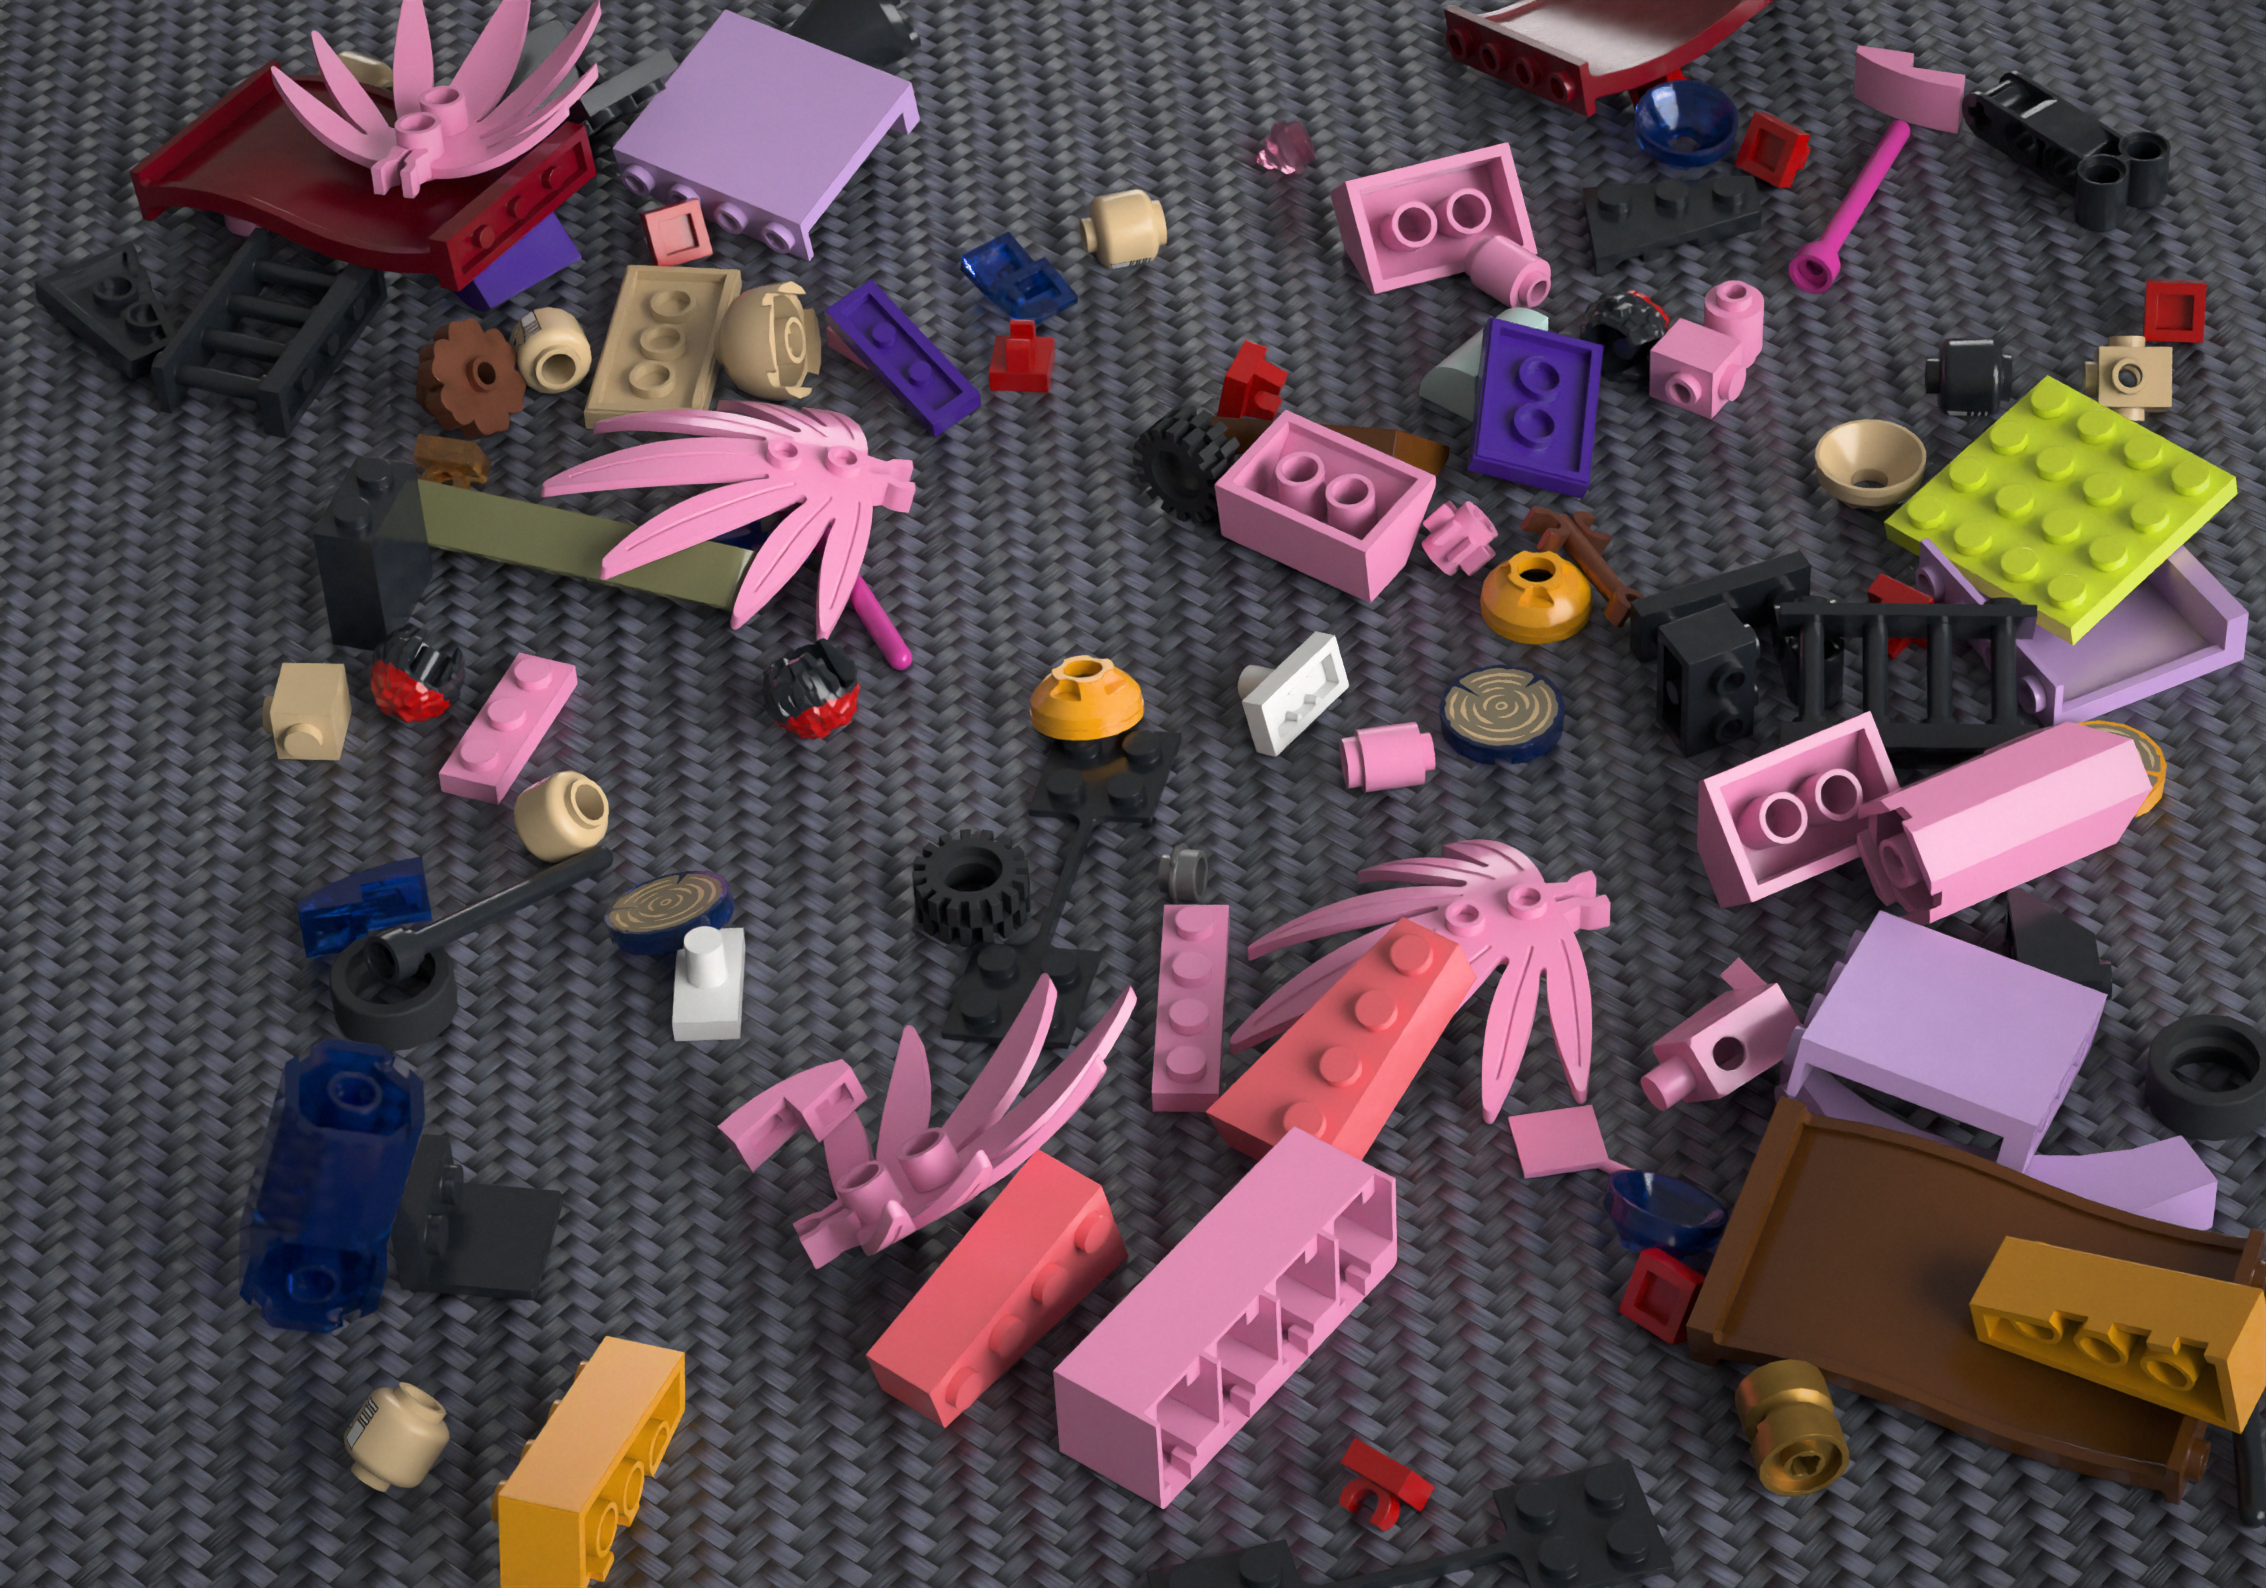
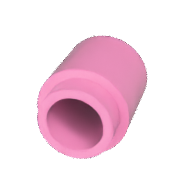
(1508, 272)
(1739, 313)
(1386, 757)

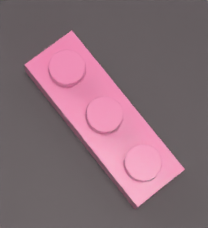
(508, 728)

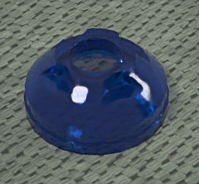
(1689, 111)
(1662, 1213)

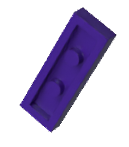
(902, 358)

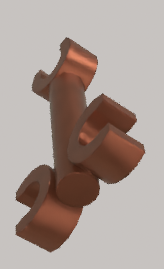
(1585, 550)

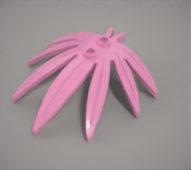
(444, 128)
(780, 461)
(1499, 914)
(936, 1170)

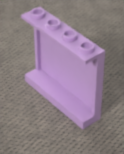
(762, 131)
(2154, 639)
(1950, 1031)

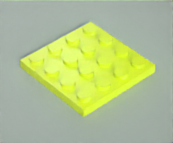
(2063, 507)

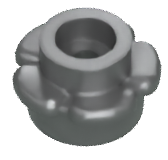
(1183, 874)

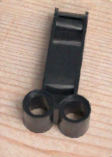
(2071, 149)

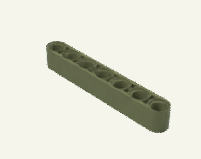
(575, 545)

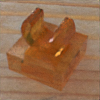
(451, 460)

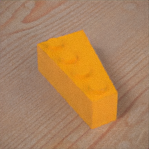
(2129, 1327)
(588, 1466)

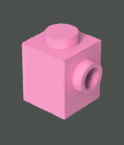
(1696, 368)

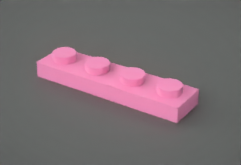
(1191, 1008)

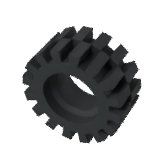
(1184, 460)
(976, 912)

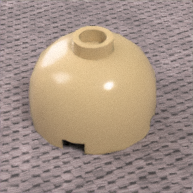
(769, 342)

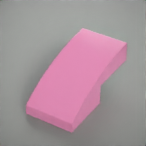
(1911, 94)
(808, 1100)

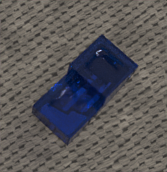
(1016, 282)
(363, 902)

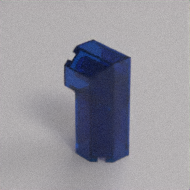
(328, 1186)

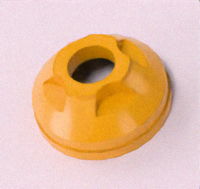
(1536, 610)
(1086, 700)

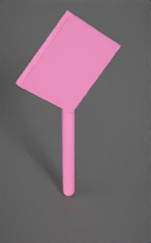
(1560, 1142)

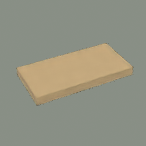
(662, 341)

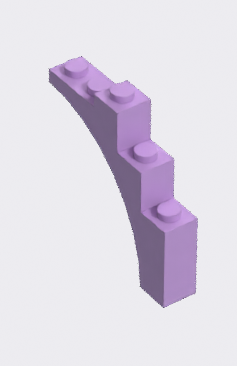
(2151, 1181)

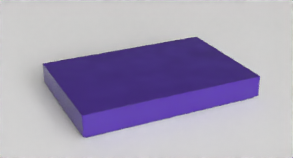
(1535, 407)

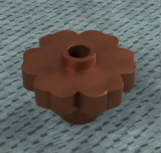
(470, 379)

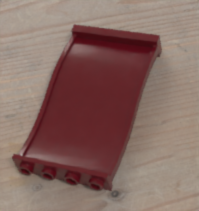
(1591, 47)
(268, 169)

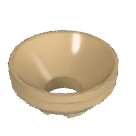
(1873, 453)

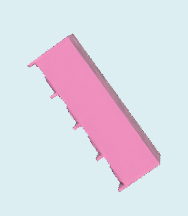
(1226, 1317)

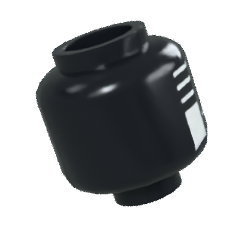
(1969, 376)

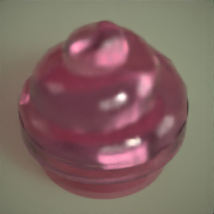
(1287, 148)

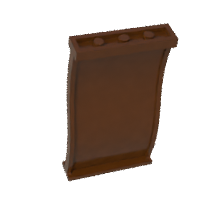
(1865, 1264)

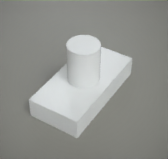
(1294, 694)
(709, 985)

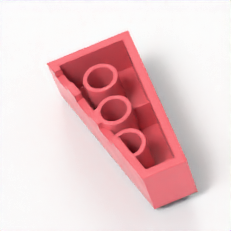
(1352, 1050)
(999, 1290)

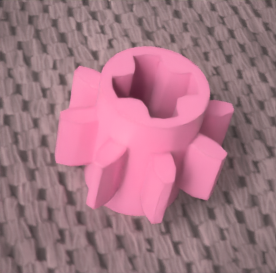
(1459, 538)

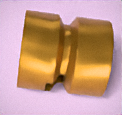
(1791, 1428)

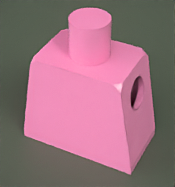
(1721, 1046)

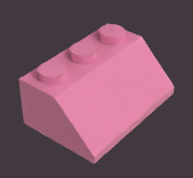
(1426, 216)
(1324, 505)
(1790, 811)

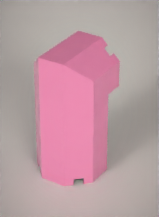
(2001, 819)

